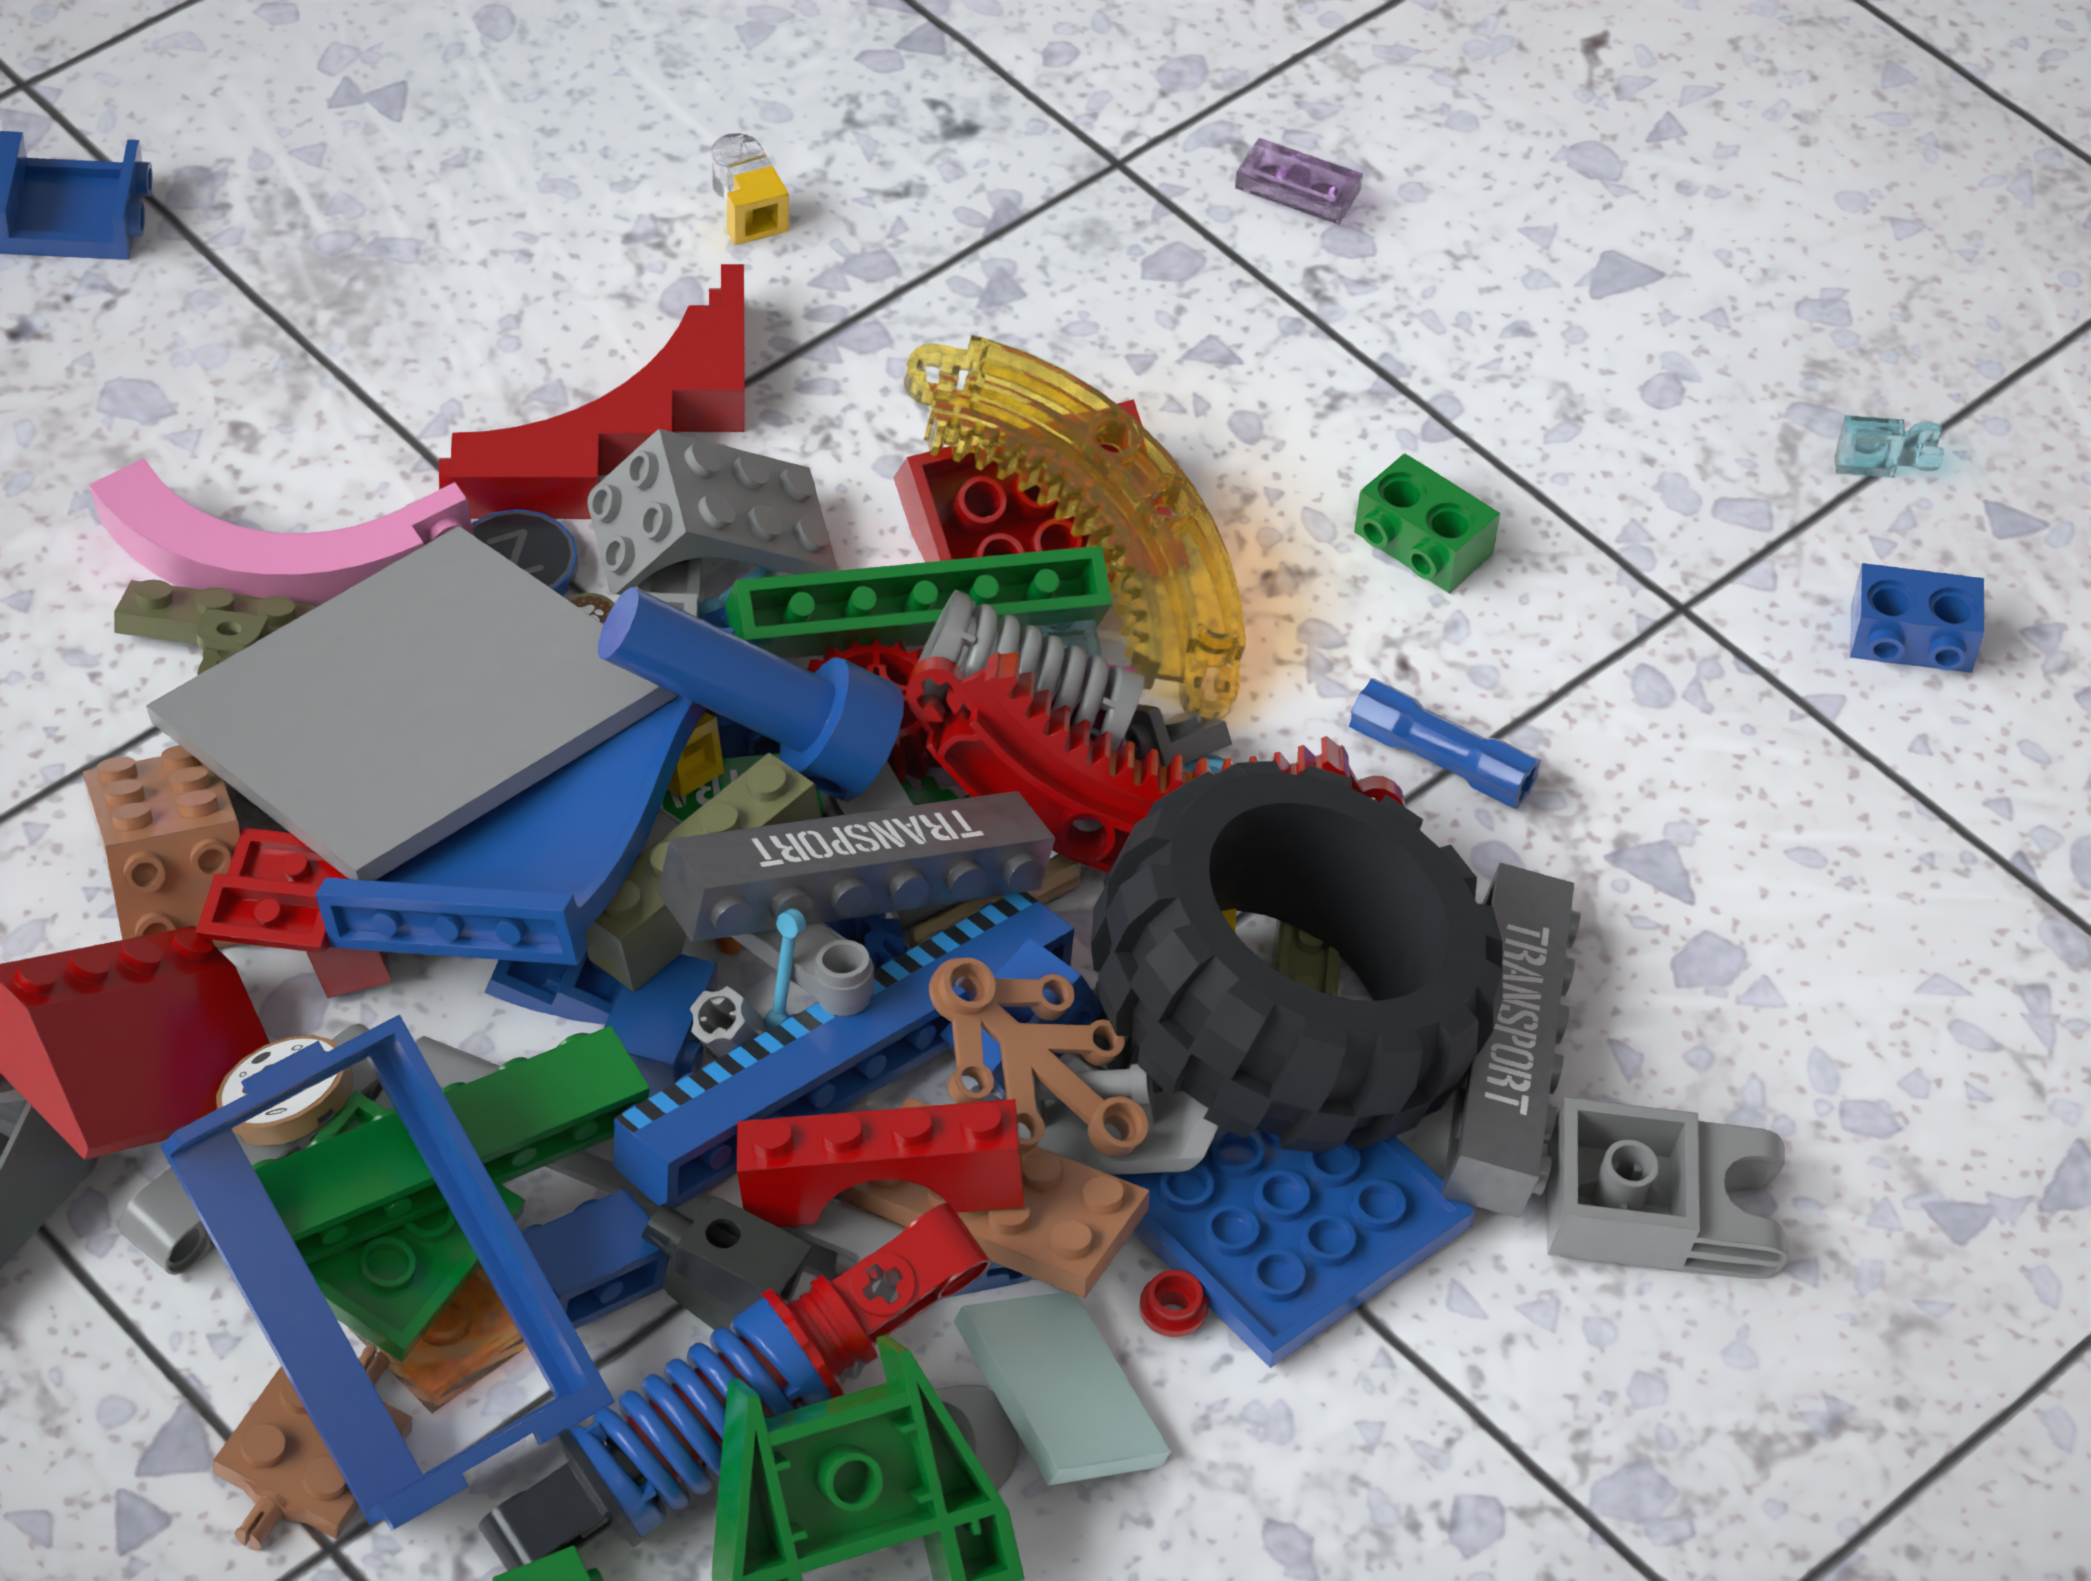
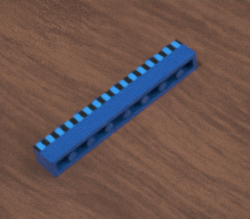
(815, 1059)

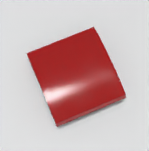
(268, 895)

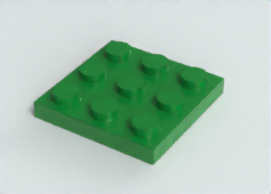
(403, 1278)

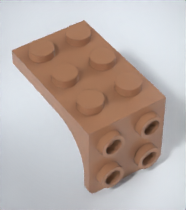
(162, 837)

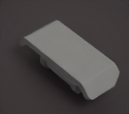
(1175, 1133)

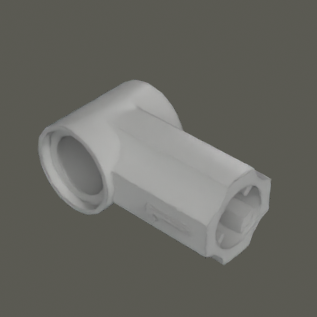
(724, 1021)

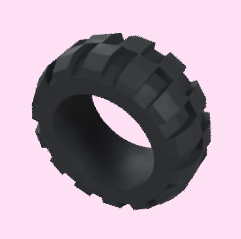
(1246, 1034)

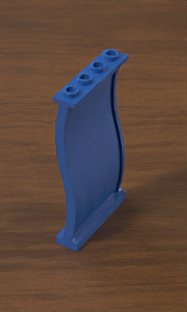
(529, 870)

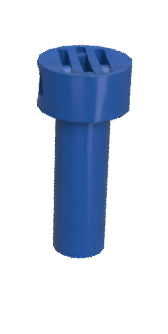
(828, 723)

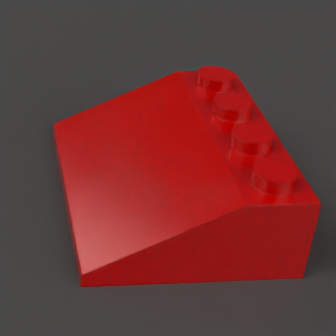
(973, 514)
(125, 1036)

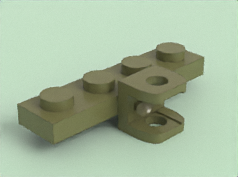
(208, 617)

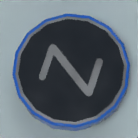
(532, 543)

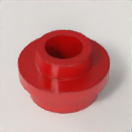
(1178, 1289)

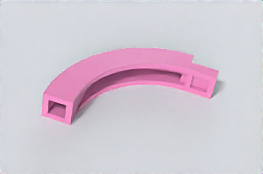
(304, 567)

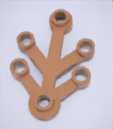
(1030, 1050)

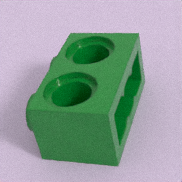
(1426, 522)

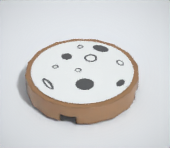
(295, 1116)

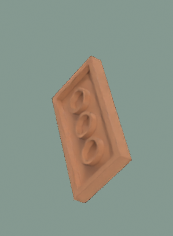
(1062, 1236)

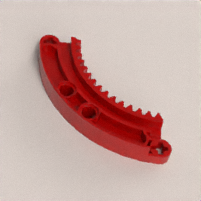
(1018, 744)

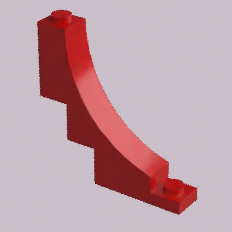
(557, 461)

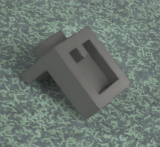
(1180, 734)

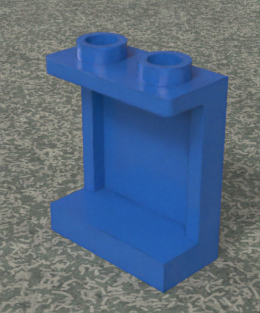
(71, 204)

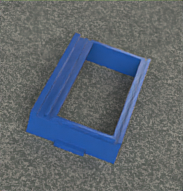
(299, 1317)

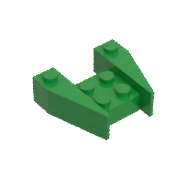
(856, 1481)

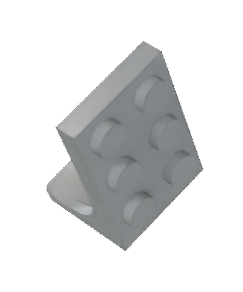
(701, 500)

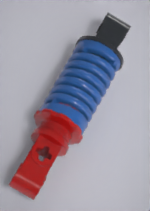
(775, 1347)

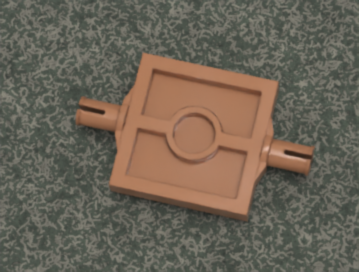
(286, 1464)

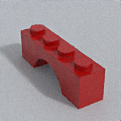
(957, 1150)

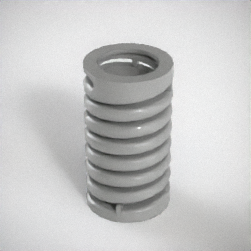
(1055, 667)

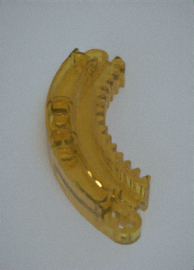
(1049, 429)

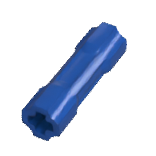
(1483, 762)

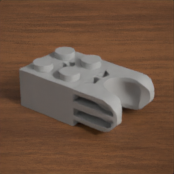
(1654, 1190)

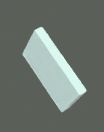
(1061, 1387)

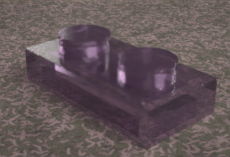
(1298, 181)

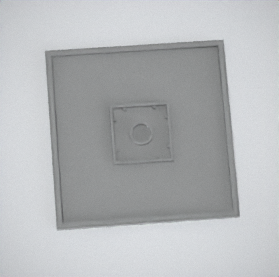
(407, 705)

